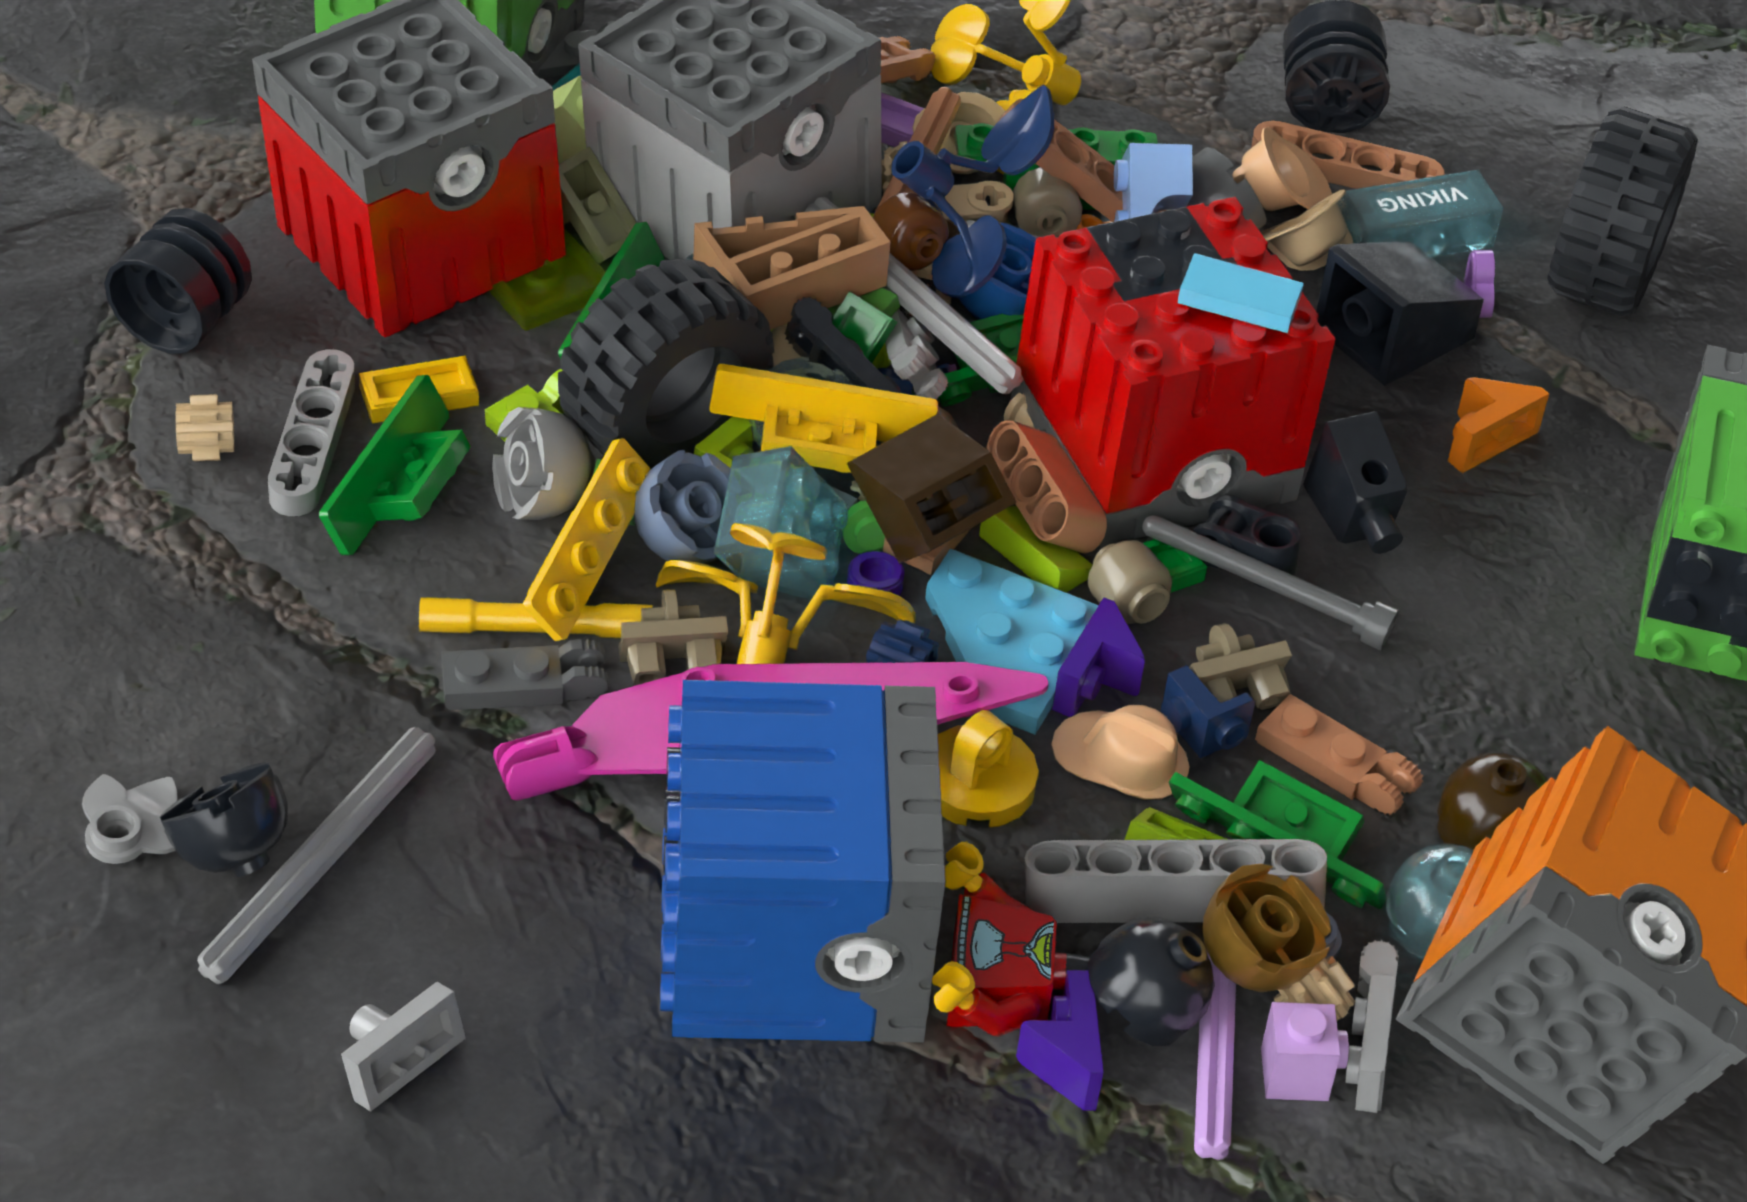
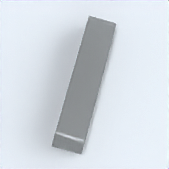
(1154, 877)

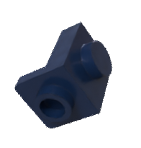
(1201, 717)

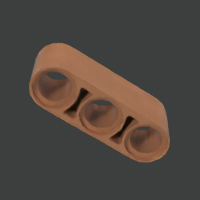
(1047, 487)

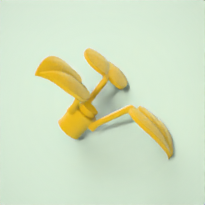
(965, 28)
(767, 636)

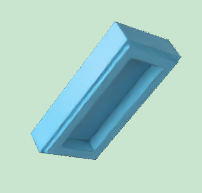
(1240, 293)

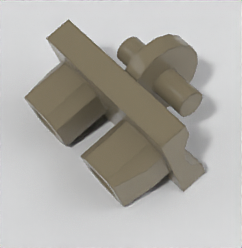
(671, 634)
(1235, 663)

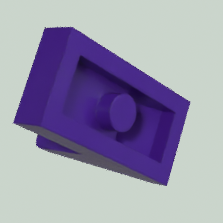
(1101, 655)
(1067, 1047)

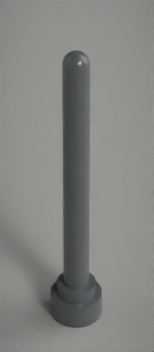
(1368, 620)

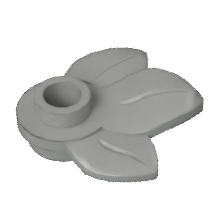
(127, 821)

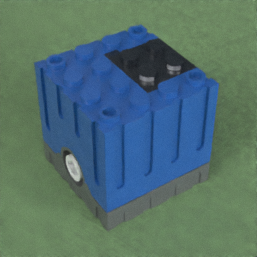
(801, 861)

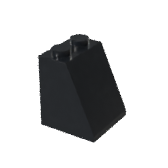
(1394, 307)

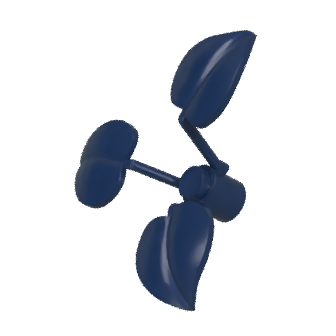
(1012, 145)

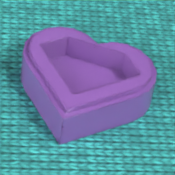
(1480, 278)

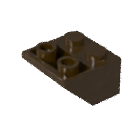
(929, 486)

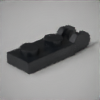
(818, 339)

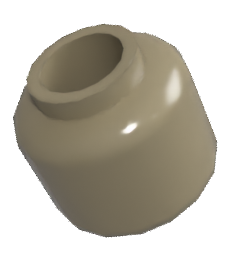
(1046, 204)
(1132, 579)

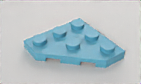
(1007, 624)

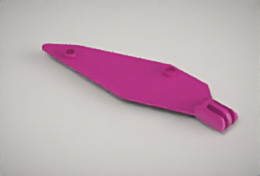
(630, 726)

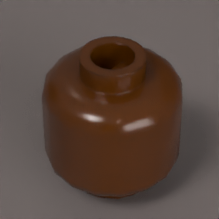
(913, 229)

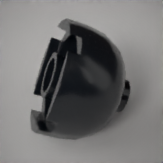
(230, 822)
(1154, 978)

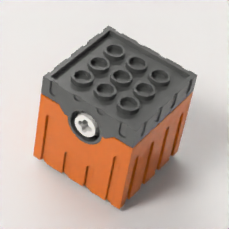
(1596, 950)

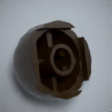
(1484, 795)

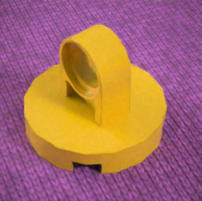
(985, 772)

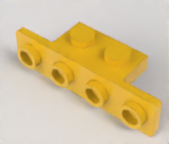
(816, 417)
(586, 541)

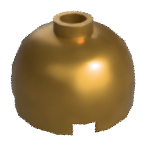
(1265, 929)

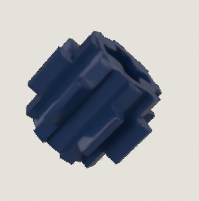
(902, 644)

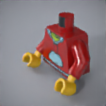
(1000, 954)

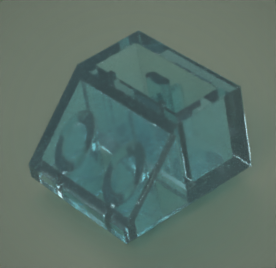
(787, 496)

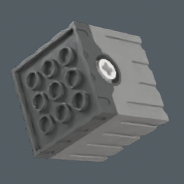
(733, 112)

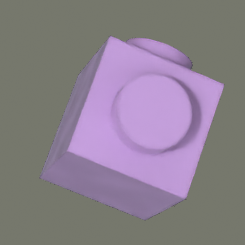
(1302, 1051)

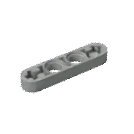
(306, 430)

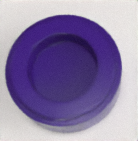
(877, 571)

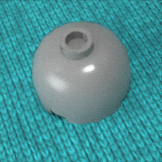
(542, 464)

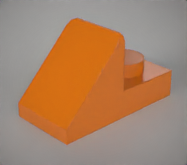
(1494, 419)

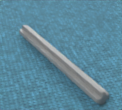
(946, 322)
(315, 856)

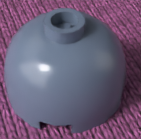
(682, 506)

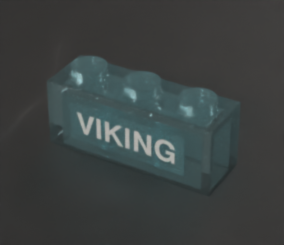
(1434, 213)

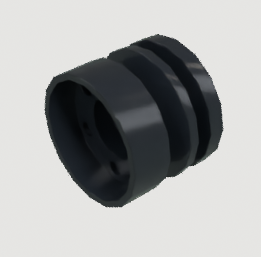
(1335, 66)
(178, 280)

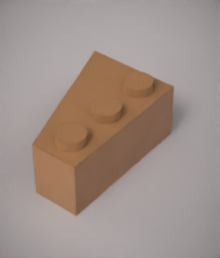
(811, 257)

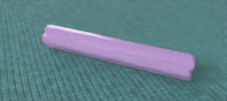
(1215, 1071)

